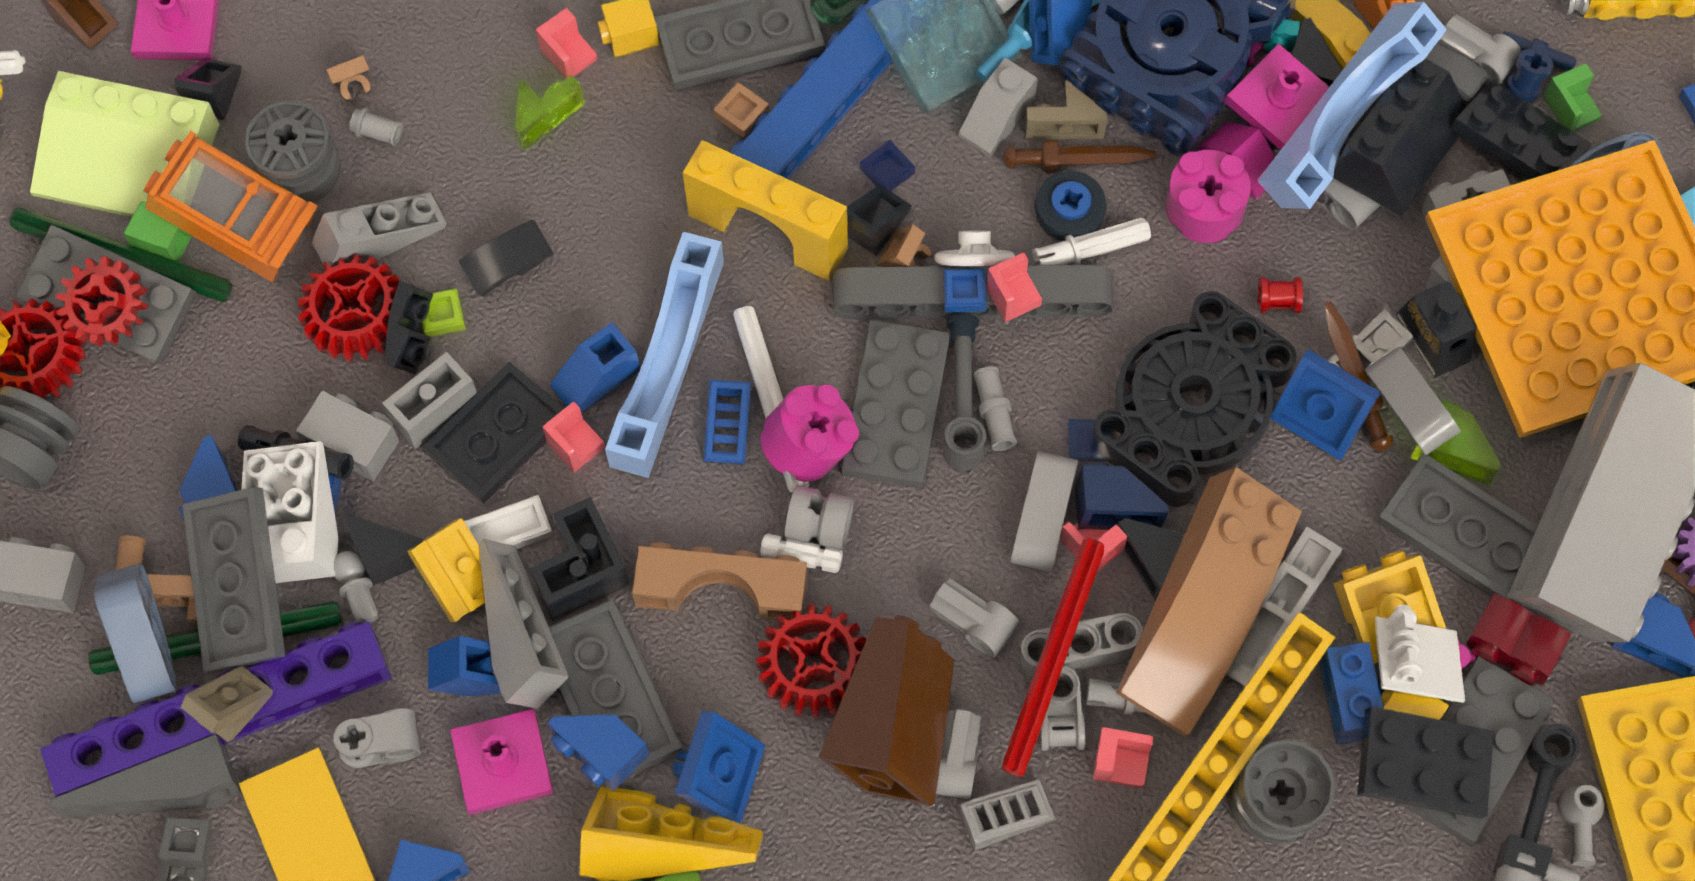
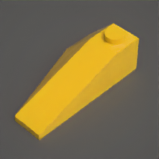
(638, 839)

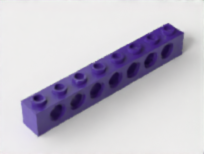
(323, 685)

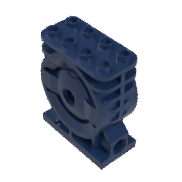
(1171, 104)

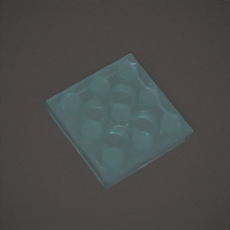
(938, 43)

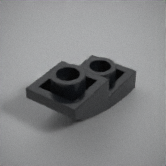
(505, 256)
(404, 344)

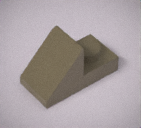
(1075, 120)
(227, 702)

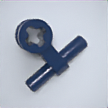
(1533, 66)

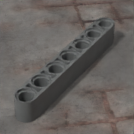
(920, 292)

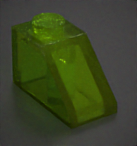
(1468, 451)

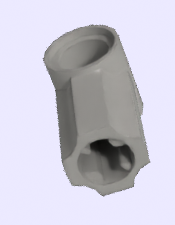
(1491, 53)
(983, 623)
(958, 754)

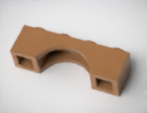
(669, 575)

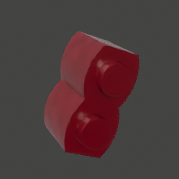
(1518, 640)

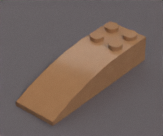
(1209, 598)

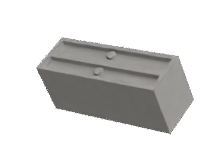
(1614, 508)

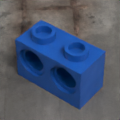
(1349, 689)

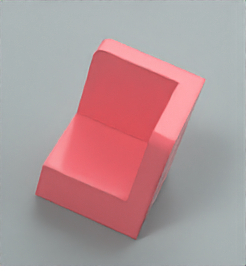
(564, 45)
(1012, 288)
(572, 437)
(1113, 540)
(1122, 757)

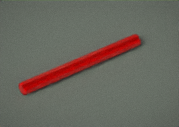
(1053, 657)

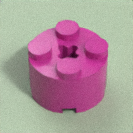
(1208, 195)
(809, 432)

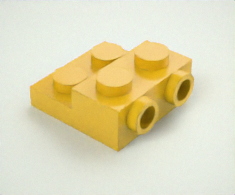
(1381, 589)

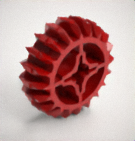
(348, 285)
(50, 356)
(828, 671)

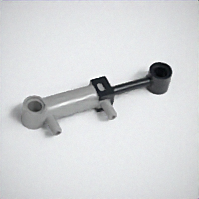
(1522, 856)

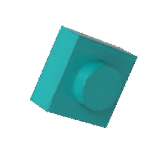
(1285, 36)

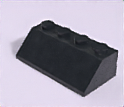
(1403, 138)

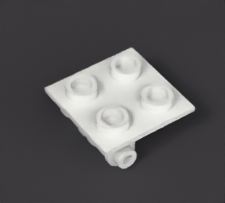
(1418, 657)

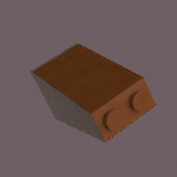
(893, 714)

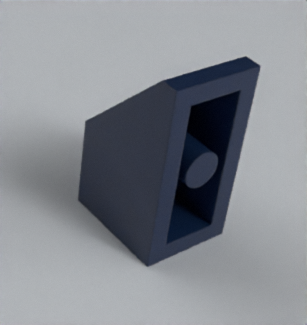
(1112, 494)

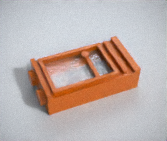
(228, 206)

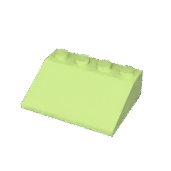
(109, 139)

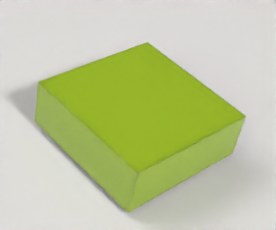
(444, 314)

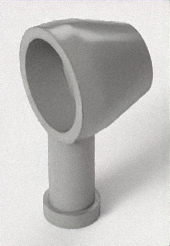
(1582, 819)

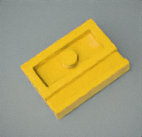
(451, 569)

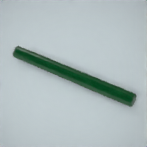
(198, 280)
(188, 642)

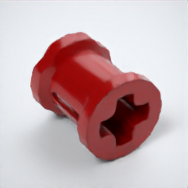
(1280, 295)

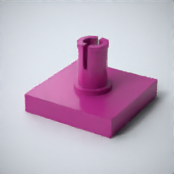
(174, 29)
(1277, 95)
(501, 761)

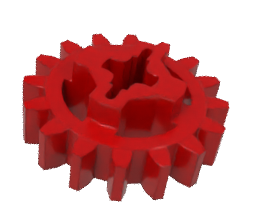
(108, 317)

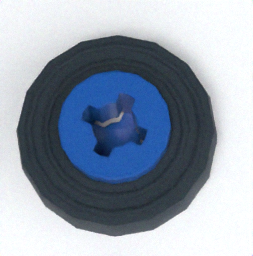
(1059, 216)

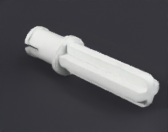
(1093, 244)

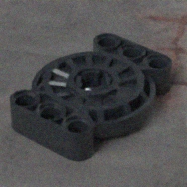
(1186, 436)

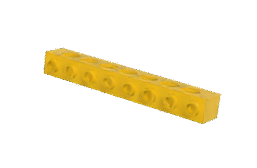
(1225, 753)

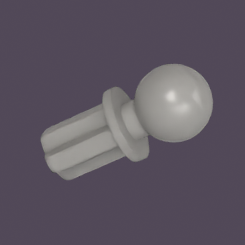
(349, 571)

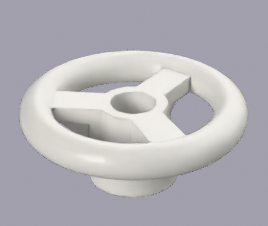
(974, 251)

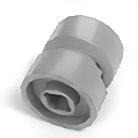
(819, 517)

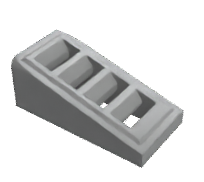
(980, 838)

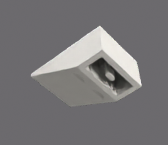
(296, 507)

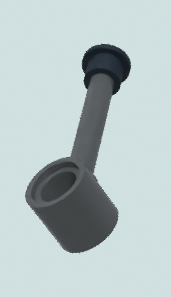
(964, 425)

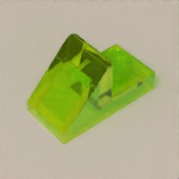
(540, 115)

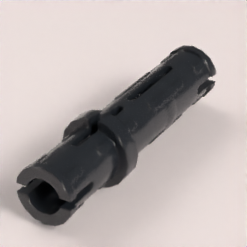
(252, 438)

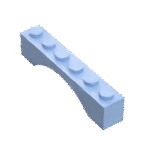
(1309, 156)
(652, 398)

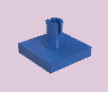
(1324, 405)
(718, 767)

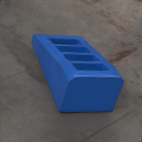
(732, 389)

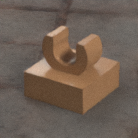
(348, 72)
(740, 110)
(902, 248)

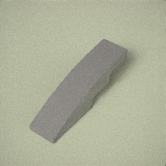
(1288, 595)

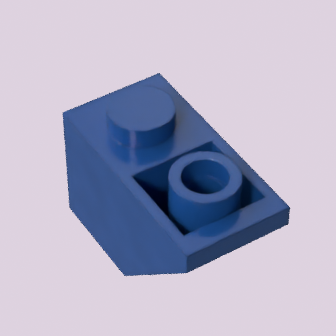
(596, 368)
(602, 744)

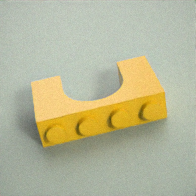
(722, 182)

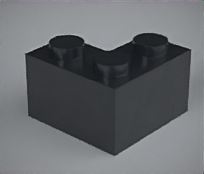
(587, 568)

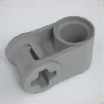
(1064, 717)
(383, 737)

